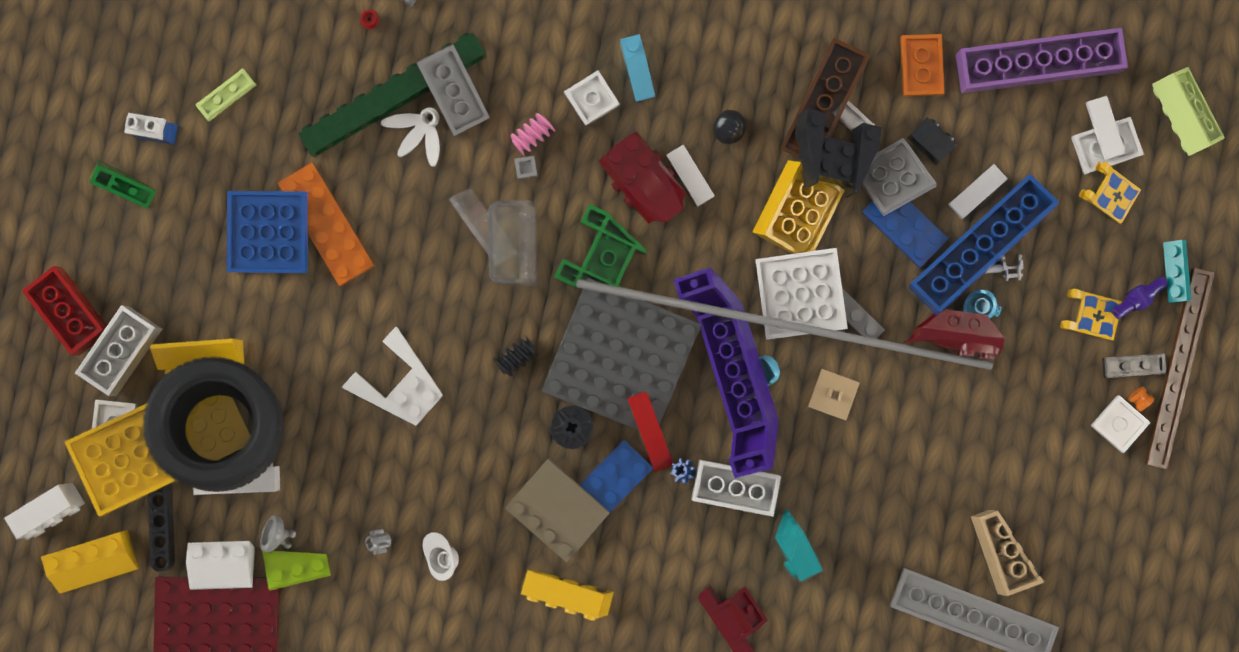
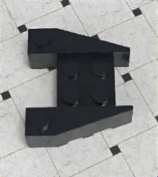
(832, 158)

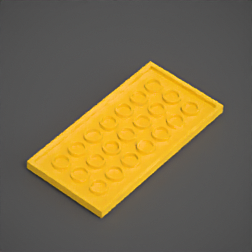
(118, 463)

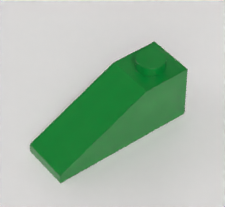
(121, 184)

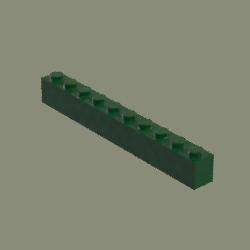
(380, 101)

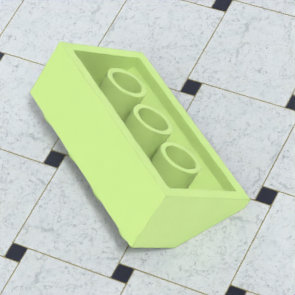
(1187, 111)

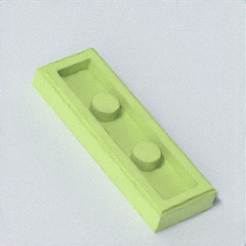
(225, 94)

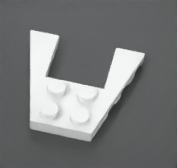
(412, 396)

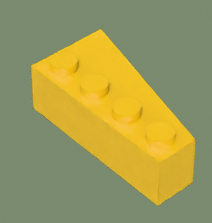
(566, 594)

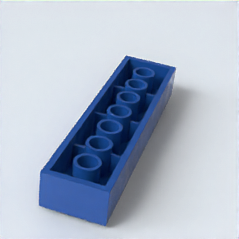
(983, 245)

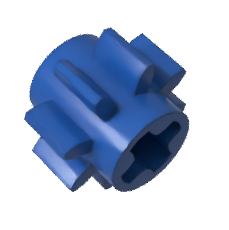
(679, 474)

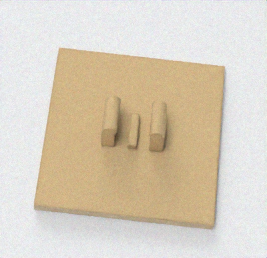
(833, 394)

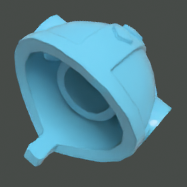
(982, 302)

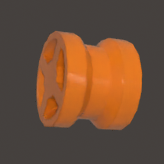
(1141, 399)

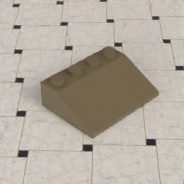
(557, 510)

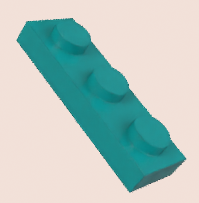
(1177, 271)

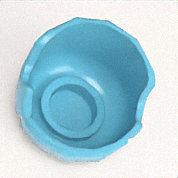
(770, 368)

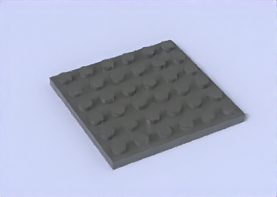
(617, 351)

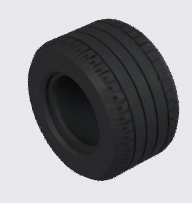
(177, 396)

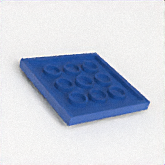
(267, 231)

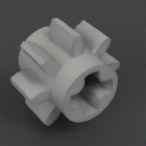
(378, 541)

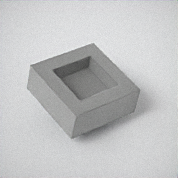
(525, 167)

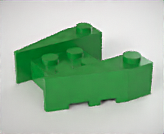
(607, 255)

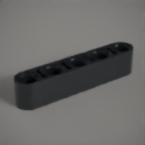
(156, 530)

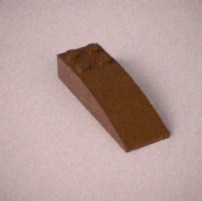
(830, 88)

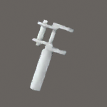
(1003, 267)

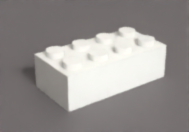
(118, 351)
(749, 493)

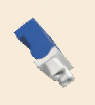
(150, 128)

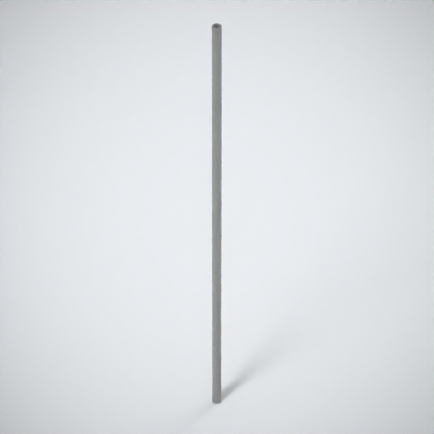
(783, 324)

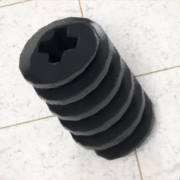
(516, 356)

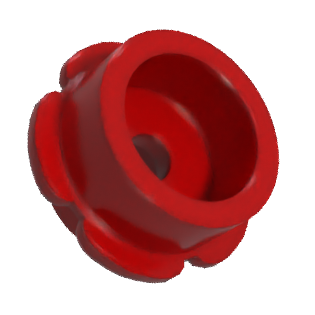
(369, 14)

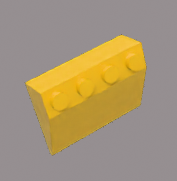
(797, 215)

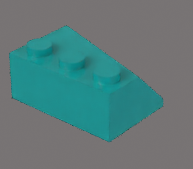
(799, 555)

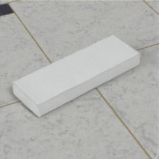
(1105, 128)
(690, 175)
(977, 191)

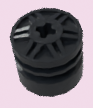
(567, 438)

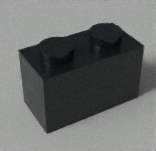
(932, 140)

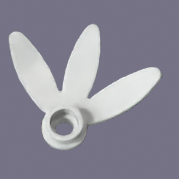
(422, 127)

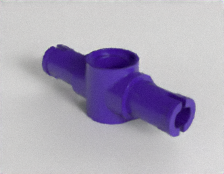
(1139, 297)

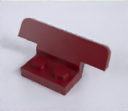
(734, 617)

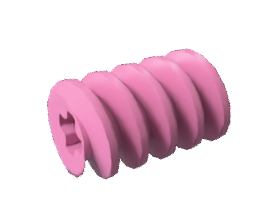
(531, 133)

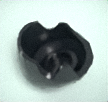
(729, 126)

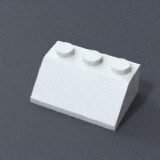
(220, 565)

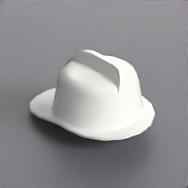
(440, 556)

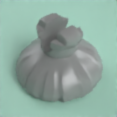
(275, 534)

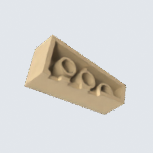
(1004, 556)

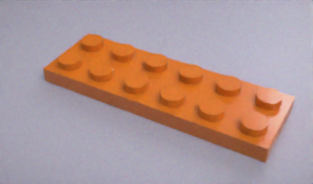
(329, 226)

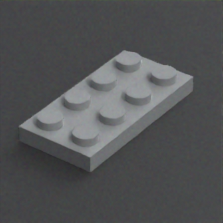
(453, 89)

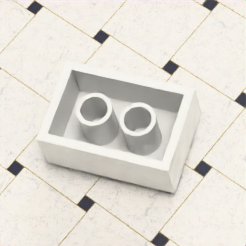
(45, 511)

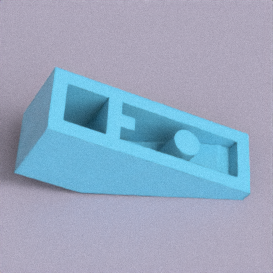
(637, 67)

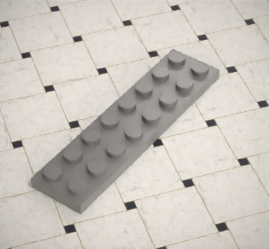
(971, 615)

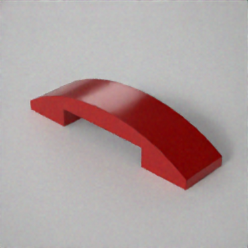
(650, 431)

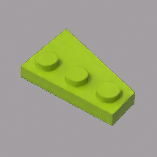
(293, 568)

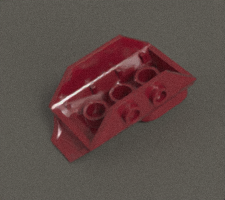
(643, 179)
(962, 333)

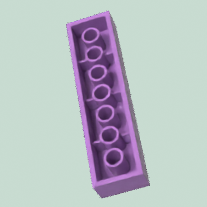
(1041, 60)

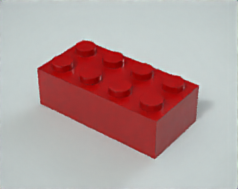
(65, 310)

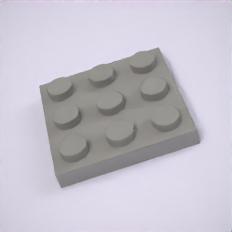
(896, 177)

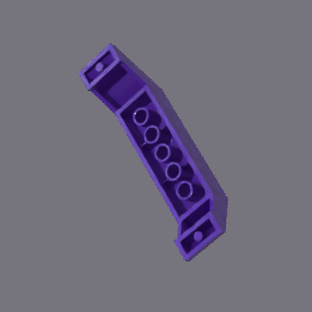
(736, 373)

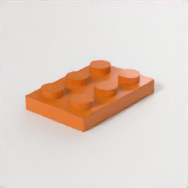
(922, 65)

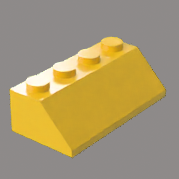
(171, 355)
(90, 562)

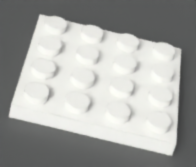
(802, 291)

